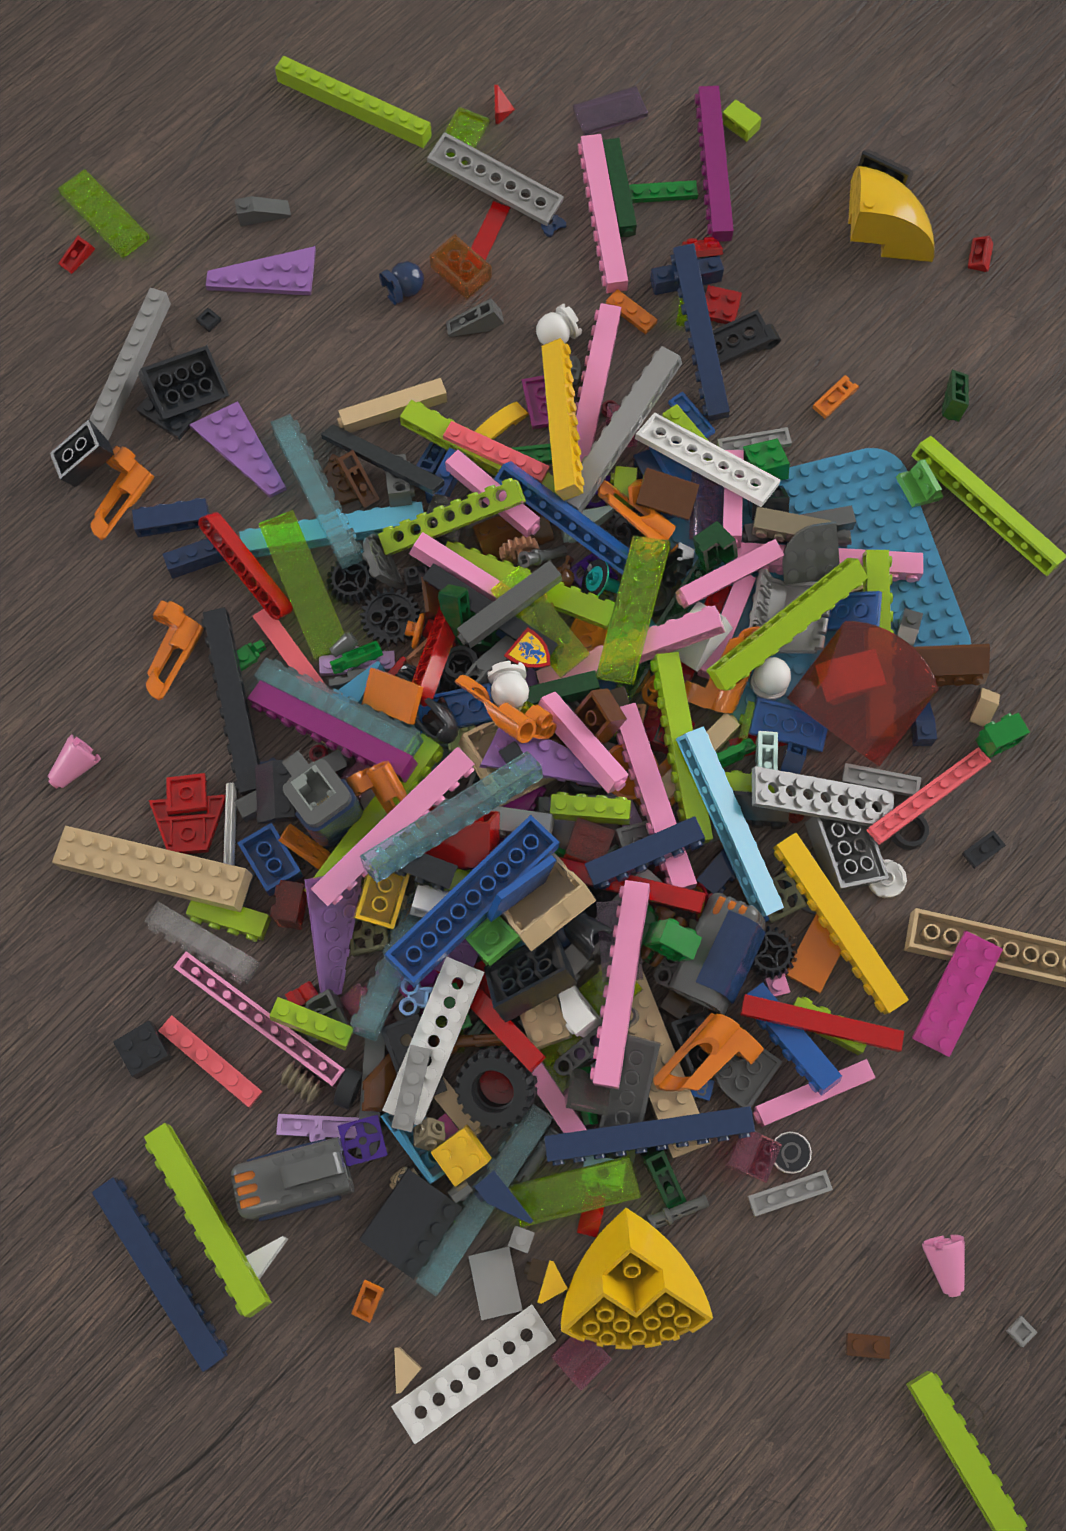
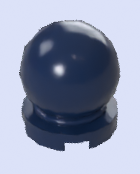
(403, 281)

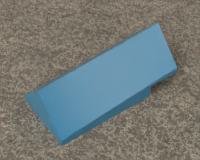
(422, 1158)

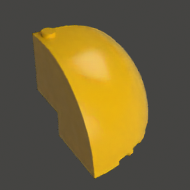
(889, 215)
(633, 1289)

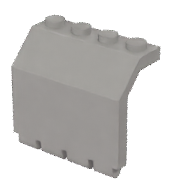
(771, 598)

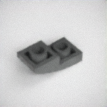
(339, 681)
(460, 1192)

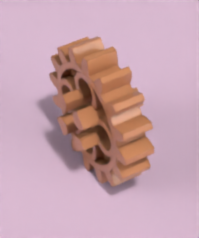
(512, 549)

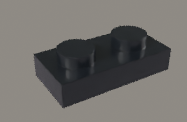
(983, 849)

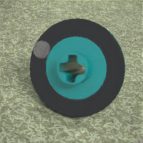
(597, 579)

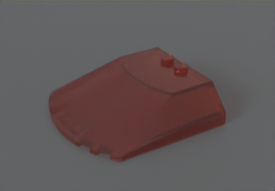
(866, 688)

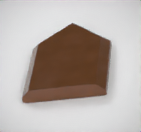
(341, 489)
(378, 1085)

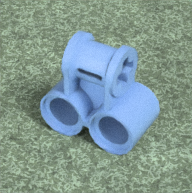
(419, 997)

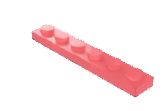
(493, 450)
(210, 1061)

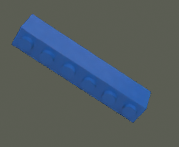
(800, 1050)

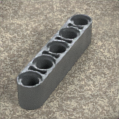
(587, 1044)

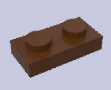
(868, 1346)

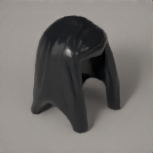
(439, 722)
(584, 933)

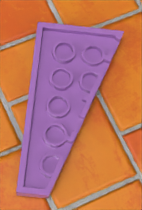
(274, 274)
(238, 443)
(554, 758)
(331, 934)

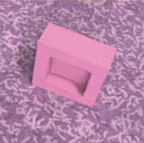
(778, 986)

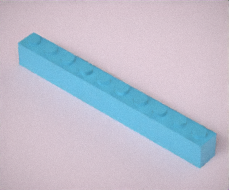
(363, 523)
(729, 821)

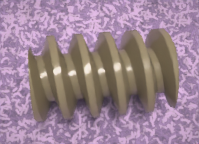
(301, 1083)

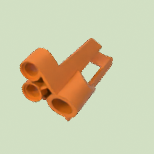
(132, 480)
(651, 524)
(182, 634)
(715, 698)
(522, 727)
(382, 781)
(719, 1038)

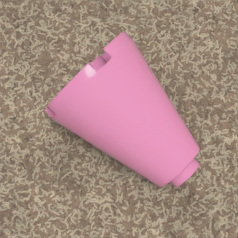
(72, 762)
(947, 1262)

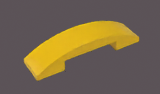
(502, 420)

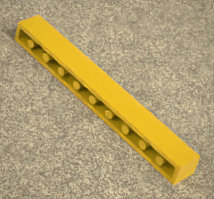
(562, 420)
(840, 923)

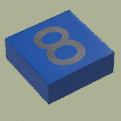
(704, 1092)

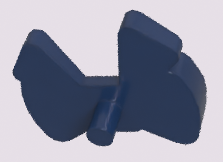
(557, 223)

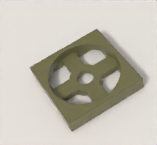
(787, 893)
(356, 951)

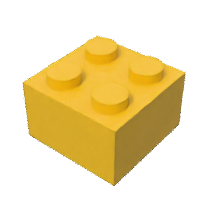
(461, 1155)

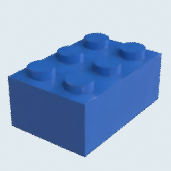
(269, 858)

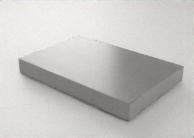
(495, 1283)

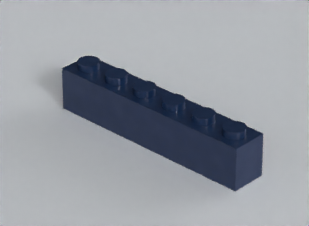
(644, 853)

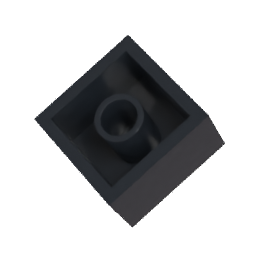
(142, 1049)

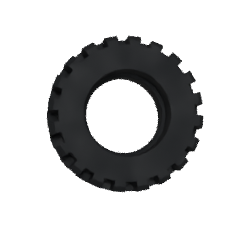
(478, 1105)

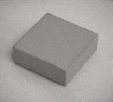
(1021, 1331)

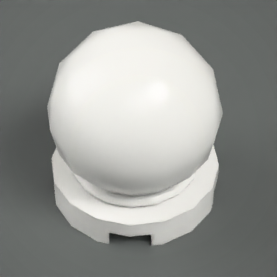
(558, 325)
(771, 679)
(508, 684)

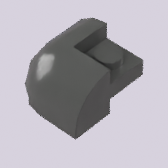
(329, 1005)

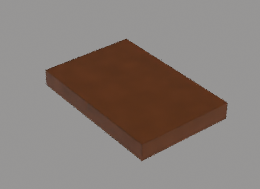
(667, 494)

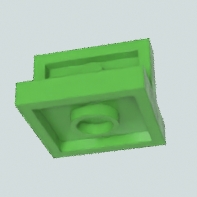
(920, 485)
(492, 940)

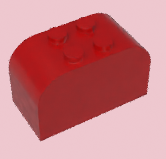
(471, 843)

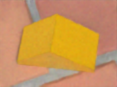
(552, 1284)

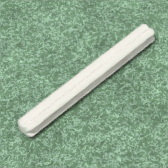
(230, 824)

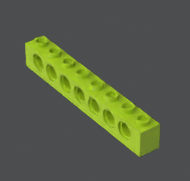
(514, 498)

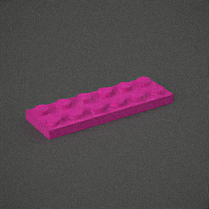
(957, 993)

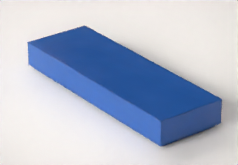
(693, 413)

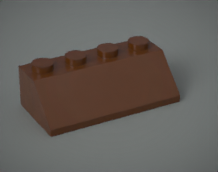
(496, 531)
(957, 663)

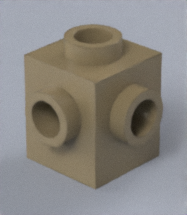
(429, 1134)

